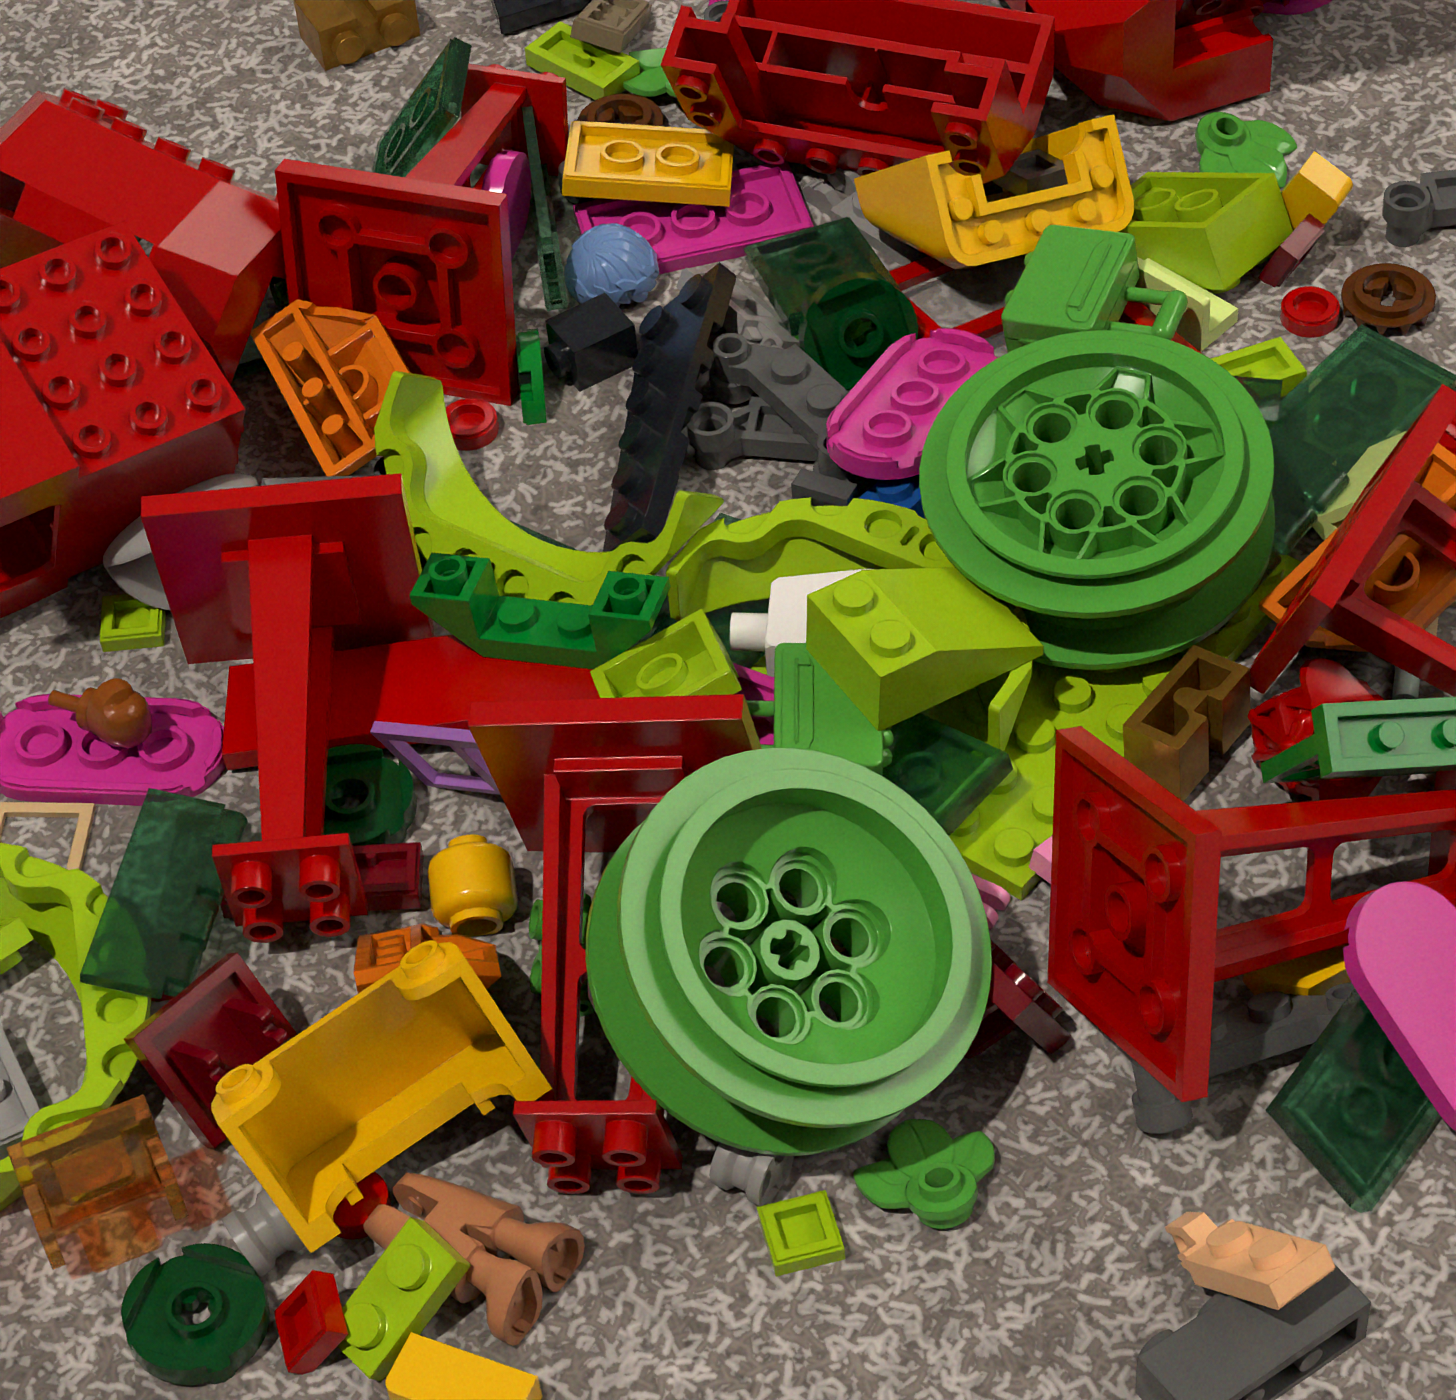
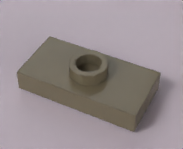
(611, 22)

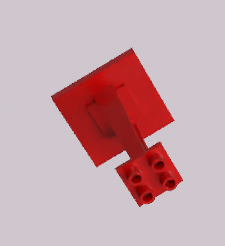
(427, 244)
(287, 583)
(1335, 587)
(578, 784)
(1141, 894)

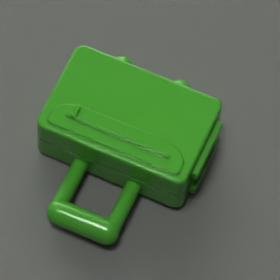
(1083, 283)
(817, 714)

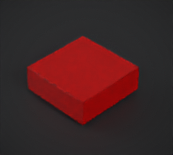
(310, 1322)

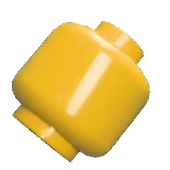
(472, 886)

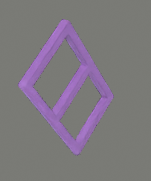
(461, 741)

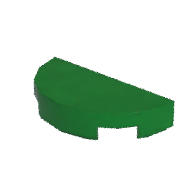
(531, 377)

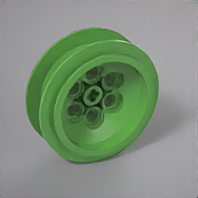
(1056, 457)
(862, 871)

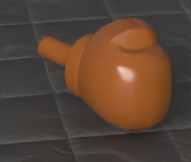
(109, 712)

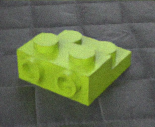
(674, 662)

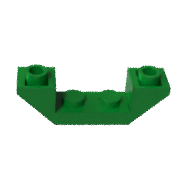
(465, 601)

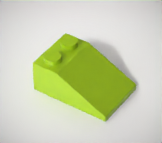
(1208, 224)
(912, 639)

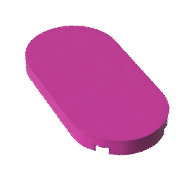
(890, 410)
(71, 765)
(1406, 975)

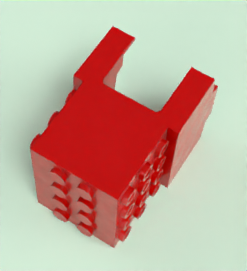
(97, 407)

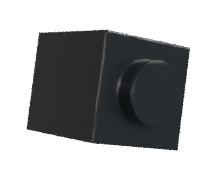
(590, 342)

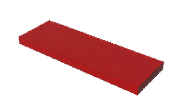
(406, 684)

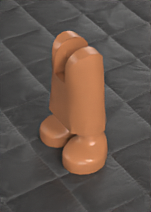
(486, 1235)

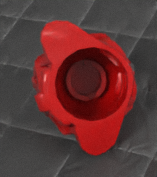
(1288, 720)

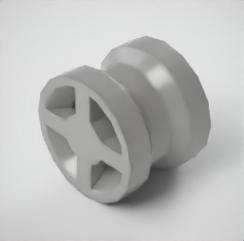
(750, 1171)
(262, 1233)

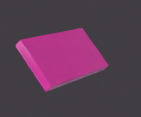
(684, 236)

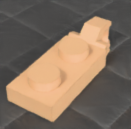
(1248, 1259)

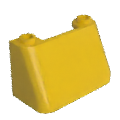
(963, 228)
(371, 1085)

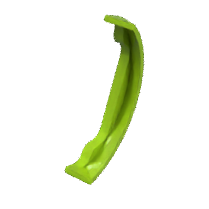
(457, 519)
(795, 539)
(62, 916)

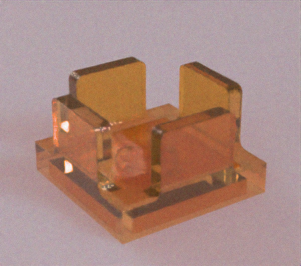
(97, 1184)

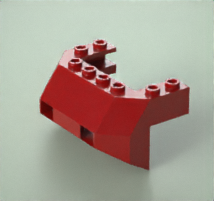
(1138, 63)
(866, 81)
(85, 167)

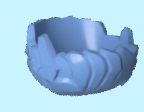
(611, 262)

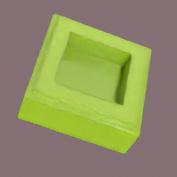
(130, 624)
(801, 1233)

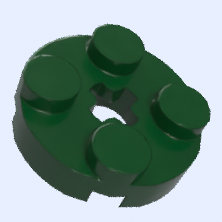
(837, 304)
(381, 787)
(201, 1351)

